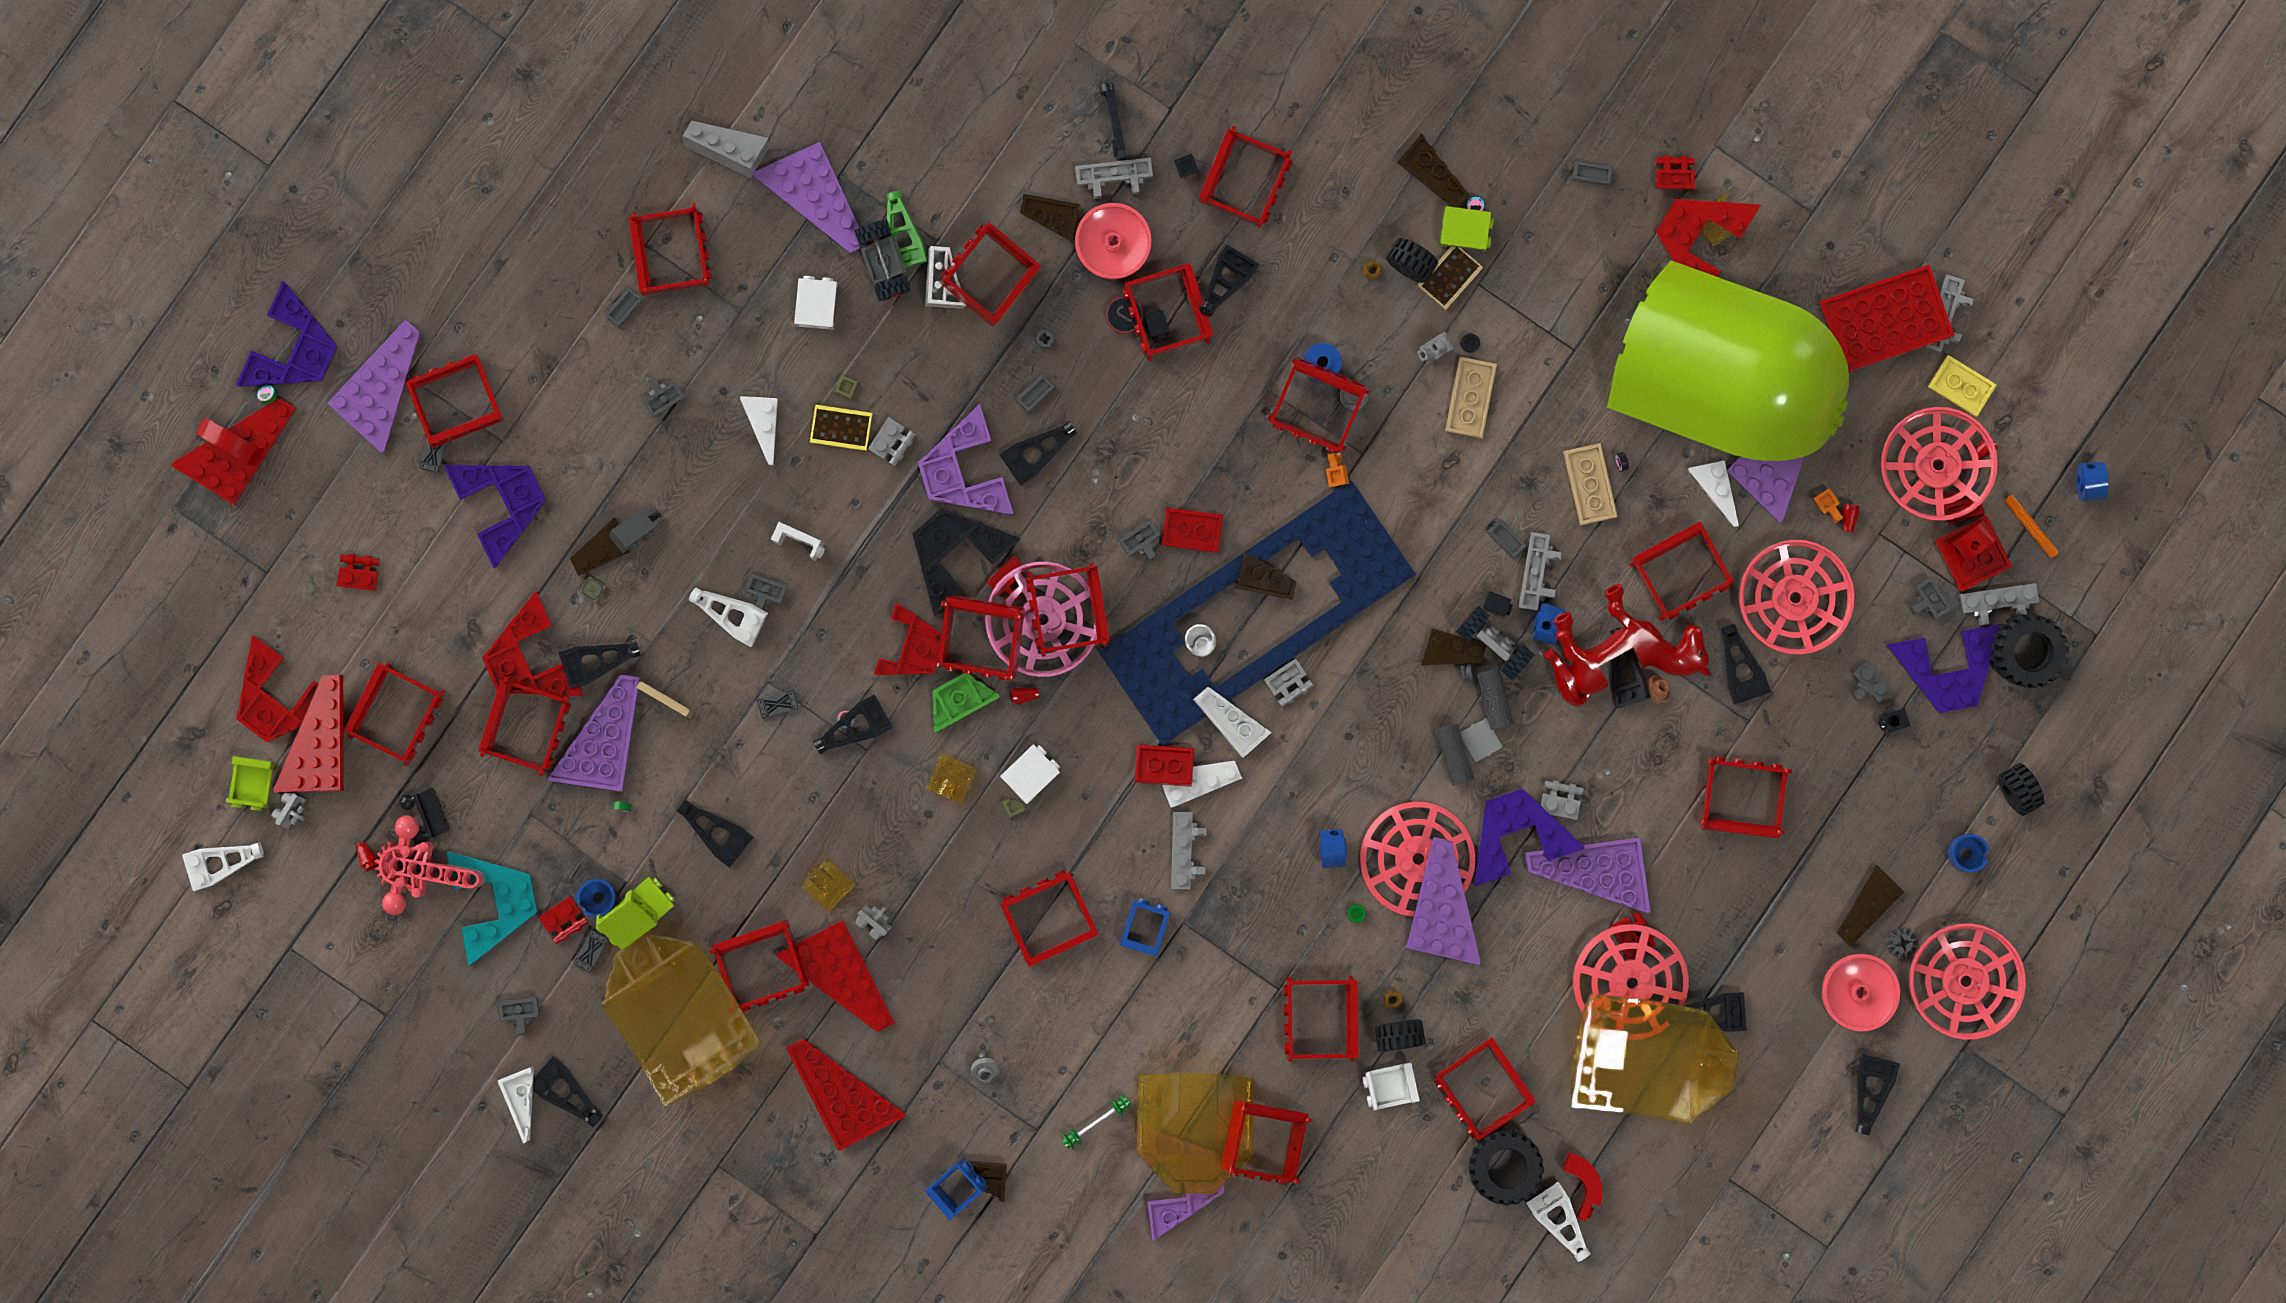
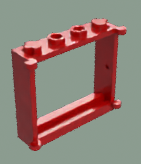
(1218, 167)
(641, 256)
(1195, 299)
(1329, 378)
(1669, 544)
(1097, 606)
(986, 608)
(367, 699)
(496, 716)
(1743, 827)
(751, 938)
(1351, 993)
(1295, 1144)

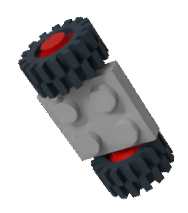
(1498, 643)

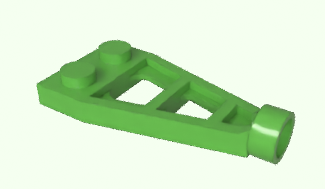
(912, 254)

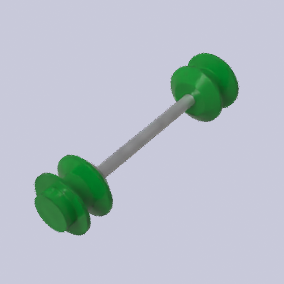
(1074, 1137)

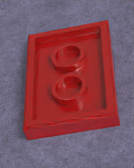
(1192, 530)
(1164, 765)

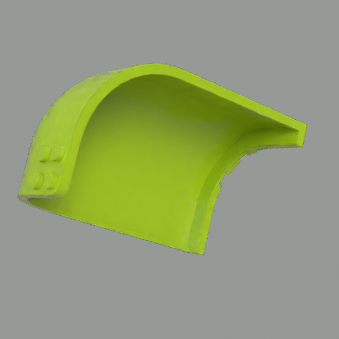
(1730, 368)

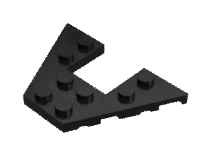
(940, 536)

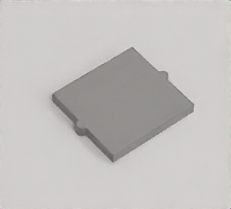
(1480, 740)

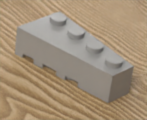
(726, 146)

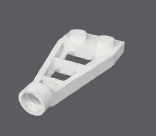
(750, 625)
(198, 870)
(1548, 1200)

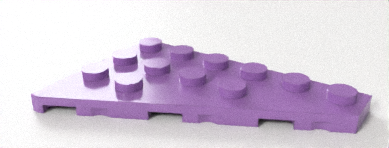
(812, 189)
(374, 392)
(1768, 481)
(602, 748)
(1602, 869)
(1441, 913)

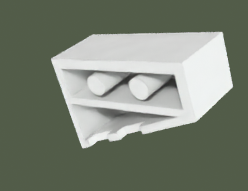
(936, 295)

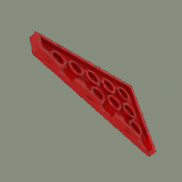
(840, 972)

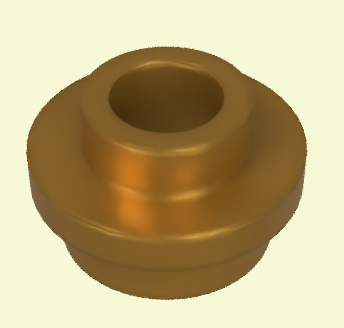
(1372, 263)
(1397, 1004)

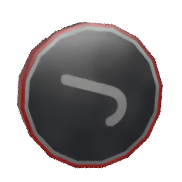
(1118, 315)

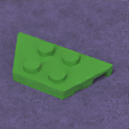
(959, 699)

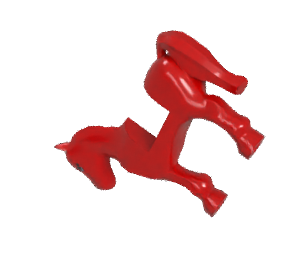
(1639, 635)

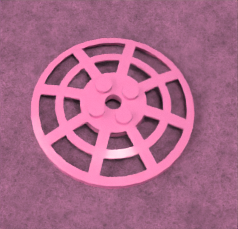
(1055, 623)

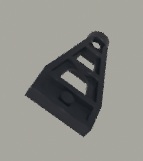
(1118, 143)
(1236, 263)
(1020, 467)
(574, 668)
(1750, 688)
(1632, 692)
(873, 713)
(732, 848)
(1733, 1007)
(1877, 1068)
(546, 1079)

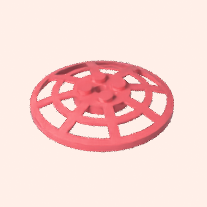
(1947, 455)
(1808, 597)
(1406, 851)
(1631, 968)
(1979, 982)

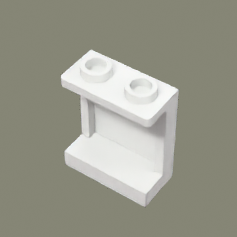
(815, 303)
(784, 530)
(1030, 773)
(1391, 1086)

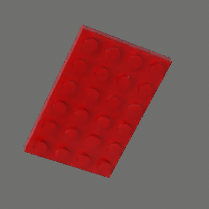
(1888, 318)

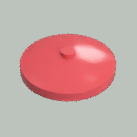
(1113, 241)
(1860, 992)

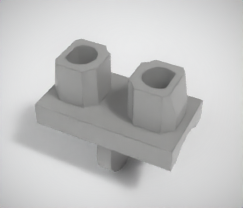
(1435, 348)
(291, 811)
(876, 919)

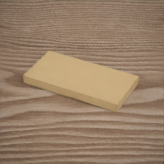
(1470, 397)
(1590, 484)

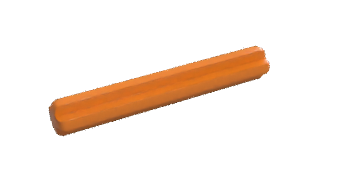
(2031, 526)

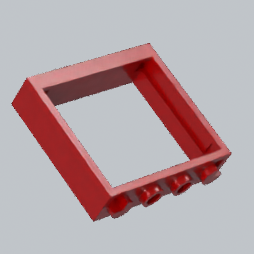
(1009, 246)
(464, 429)
(1042, 885)
(1461, 1114)

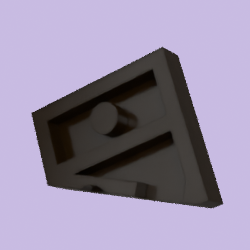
(994, 1176)

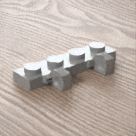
(1128, 170)
(1952, 297)
(1532, 585)
(1982, 602)
(1183, 835)

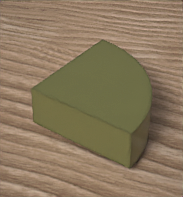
(1013, 807)

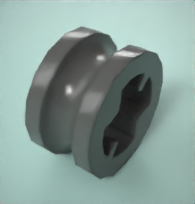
(1048, 334)
(1466, 673)

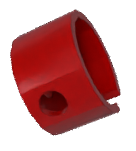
(1977, 532)

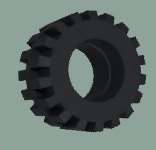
(1412, 260)
(2021, 789)
(1400, 1035)

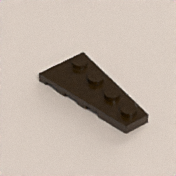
(1429, 169)
(1871, 903)

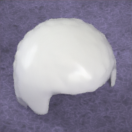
(1200, 640)

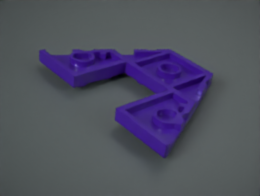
(309, 357)
(519, 492)
(1952, 689)
(1511, 814)

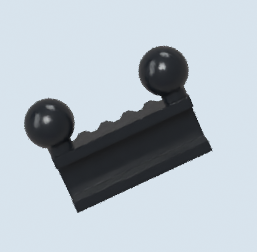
(430, 813)

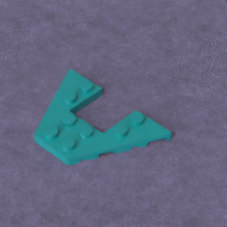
(513, 900)

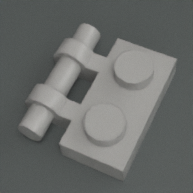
(886, 439)
(1284, 678)
(1558, 805)

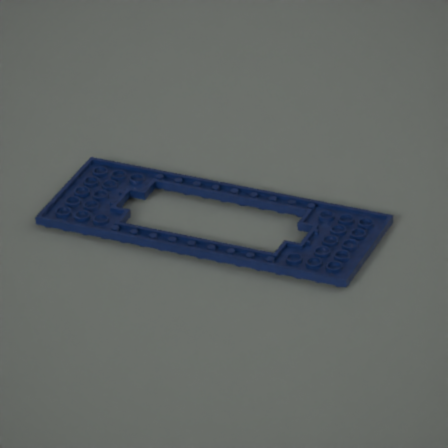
(1368, 569)

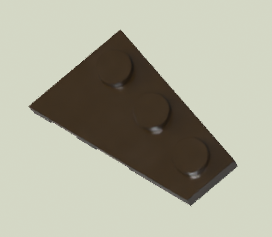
(1051, 214)
(597, 551)
(1264, 579)
(1452, 649)

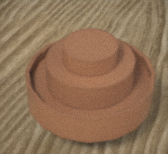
(1658, 689)

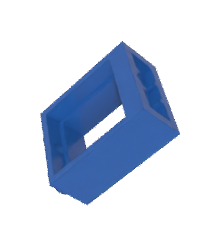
(1138, 946)
(943, 1201)

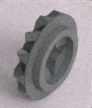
(1898, 951)

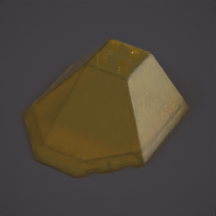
(1186, 1127)

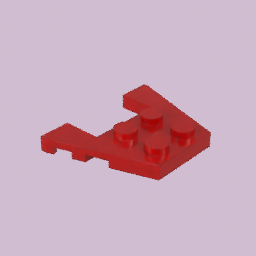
(919, 649)

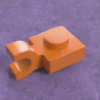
(1337, 474)
(1827, 504)

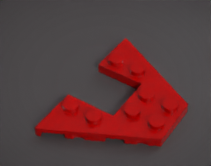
(1689, 217)
(507, 658)
(257, 708)

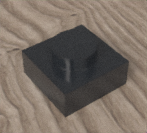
(1186, 166)

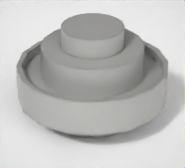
(1349, 401)
(985, 1070)

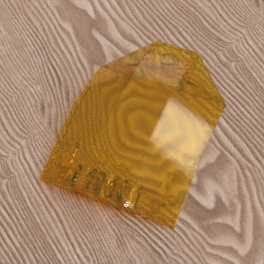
(676, 1015)
(1650, 1059)

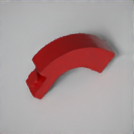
(225, 440)
(1591, 1181)

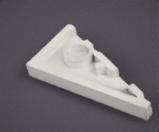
(763, 418)
(1715, 482)
(518, 1096)

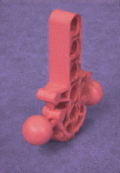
(394, 901)

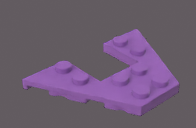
(943, 475)
(1167, 1213)

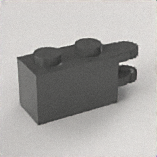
(634, 529)

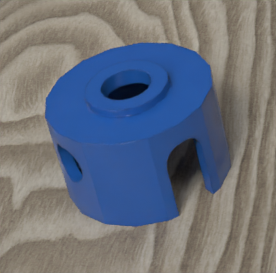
(1325, 350)
(2092, 481)
(1546, 633)
(1333, 848)
(1978, 853)
(586, 894)

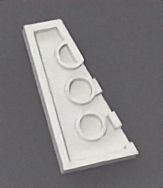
(1234, 725)
(1205, 779)

